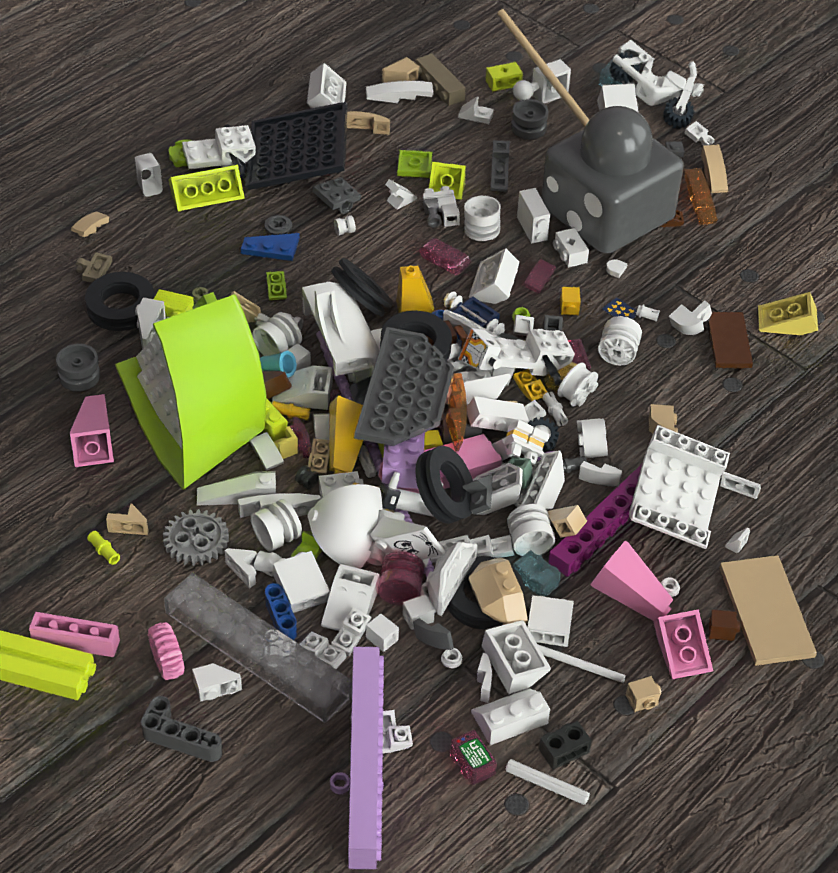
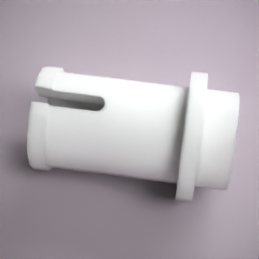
(646, 312)

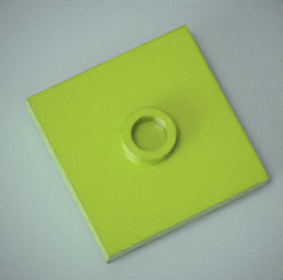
(414, 163)

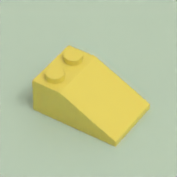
(789, 315)

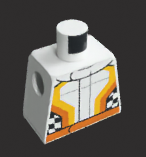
(480, 350)

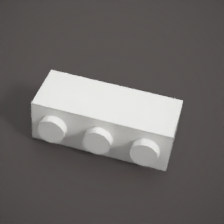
(494, 413)

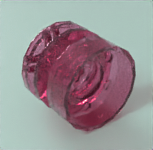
(400, 577)

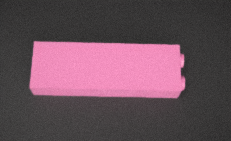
(476, 454)

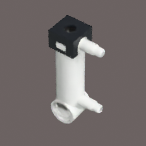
(401, 499)

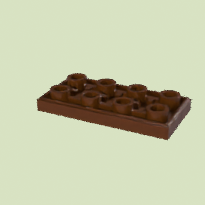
(729, 340)

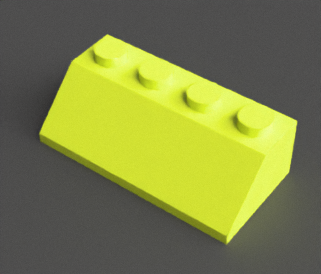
(206, 188)

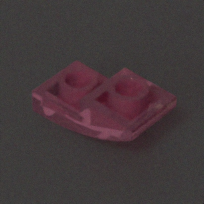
(539, 276)
(302, 437)

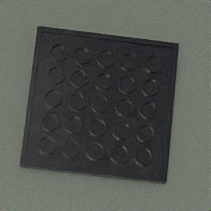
(298, 146)

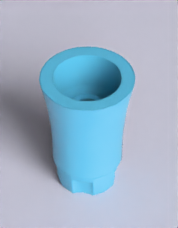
(282, 361)

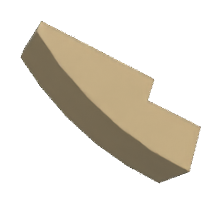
(714, 168)

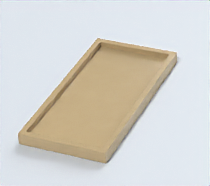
(767, 610)

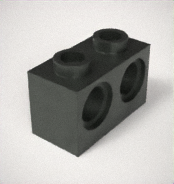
(567, 748)

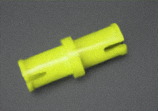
(103, 547)

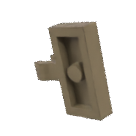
(95, 268)

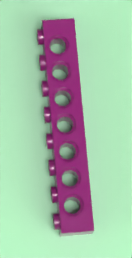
(599, 526)

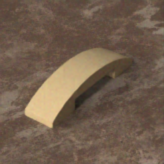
(366, 120)

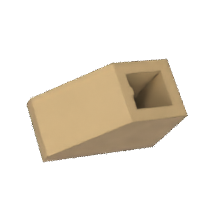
(401, 71)
(663, 416)
(567, 520)

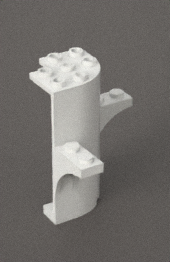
(342, 327)

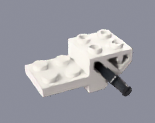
(229, 148)
(540, 353)

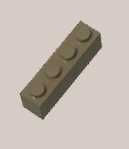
(443, 81)

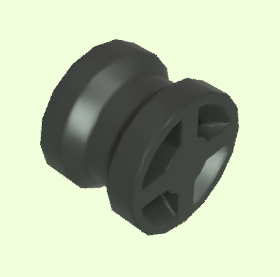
(307, 477)

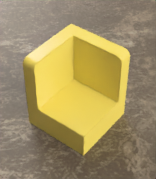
(288, 445)

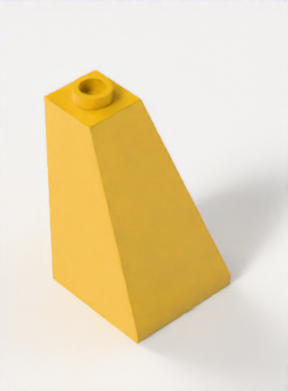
(413, 291)
(342, 426)

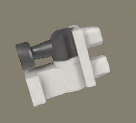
(443, 202)

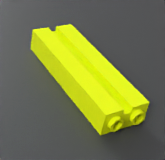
(44, 666)

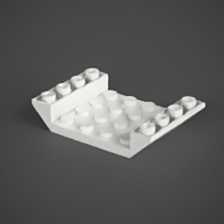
(678, 486)

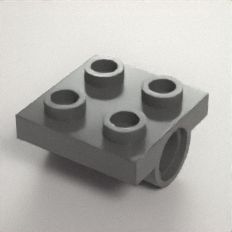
(337, 194)

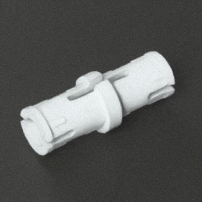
(555, 409)

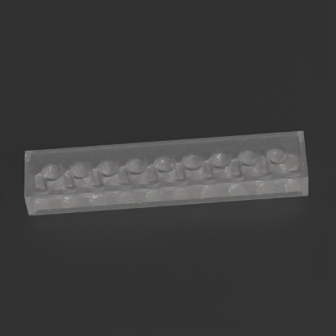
(259, 647)

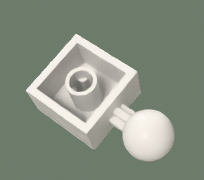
(540, 87)

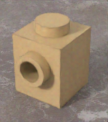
(643, 694)

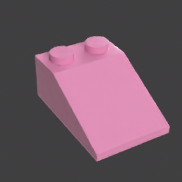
(683, 644)

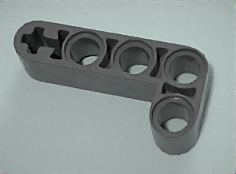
(205, 744)

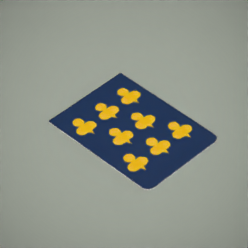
(620, 308)

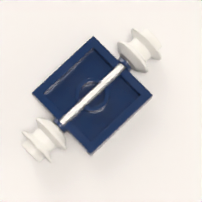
(475, 311)

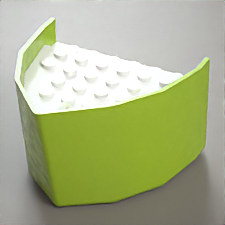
(198, 387)

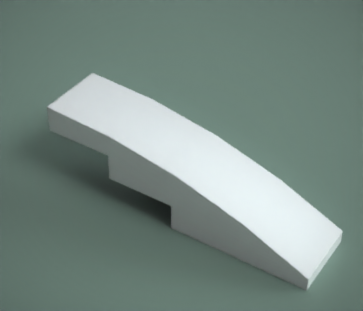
(400, 89)
(300, 502)
(496, 547)

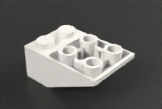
(309, 388)
(350, 589)

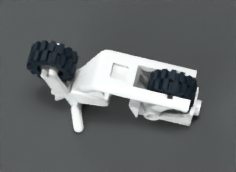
(635, 64)

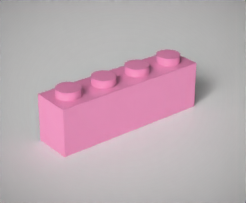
(76, 633)

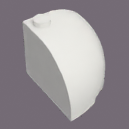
(345, 521)

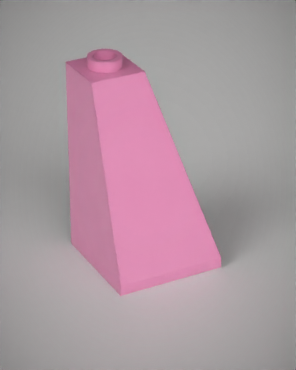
(91, 433)
(633, 584)

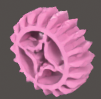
(166, 651)

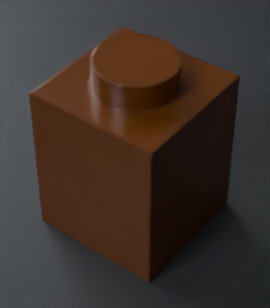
(723, 625)

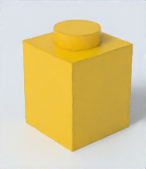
(570, 300)

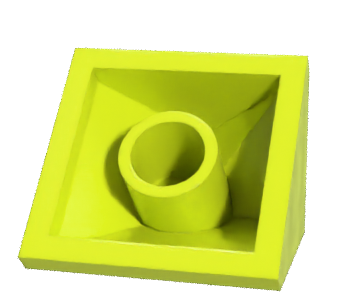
(448, 175)

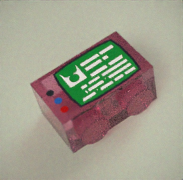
(473, 757)

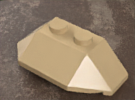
(498, 591)

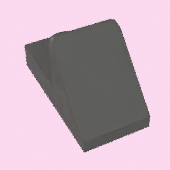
(480, 494)

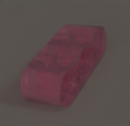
(445, 256)

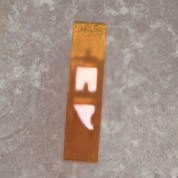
(701, 196)
(457, 413)

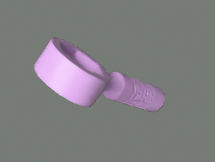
(341, 776)

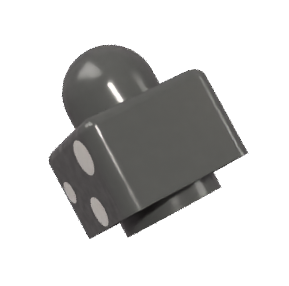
(612, 179)

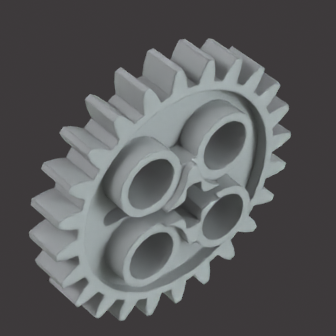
(195, 537)

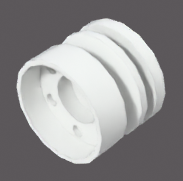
(482, 218)
(277, 334)
(620, 340)
(276, 525)
(530, 529)

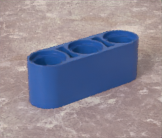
(280, 610)

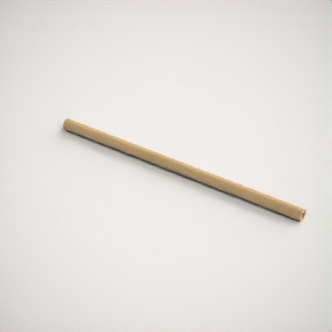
(543, 67)

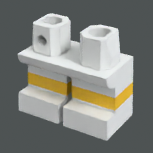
(525, 440)

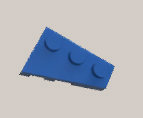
(271, 246)

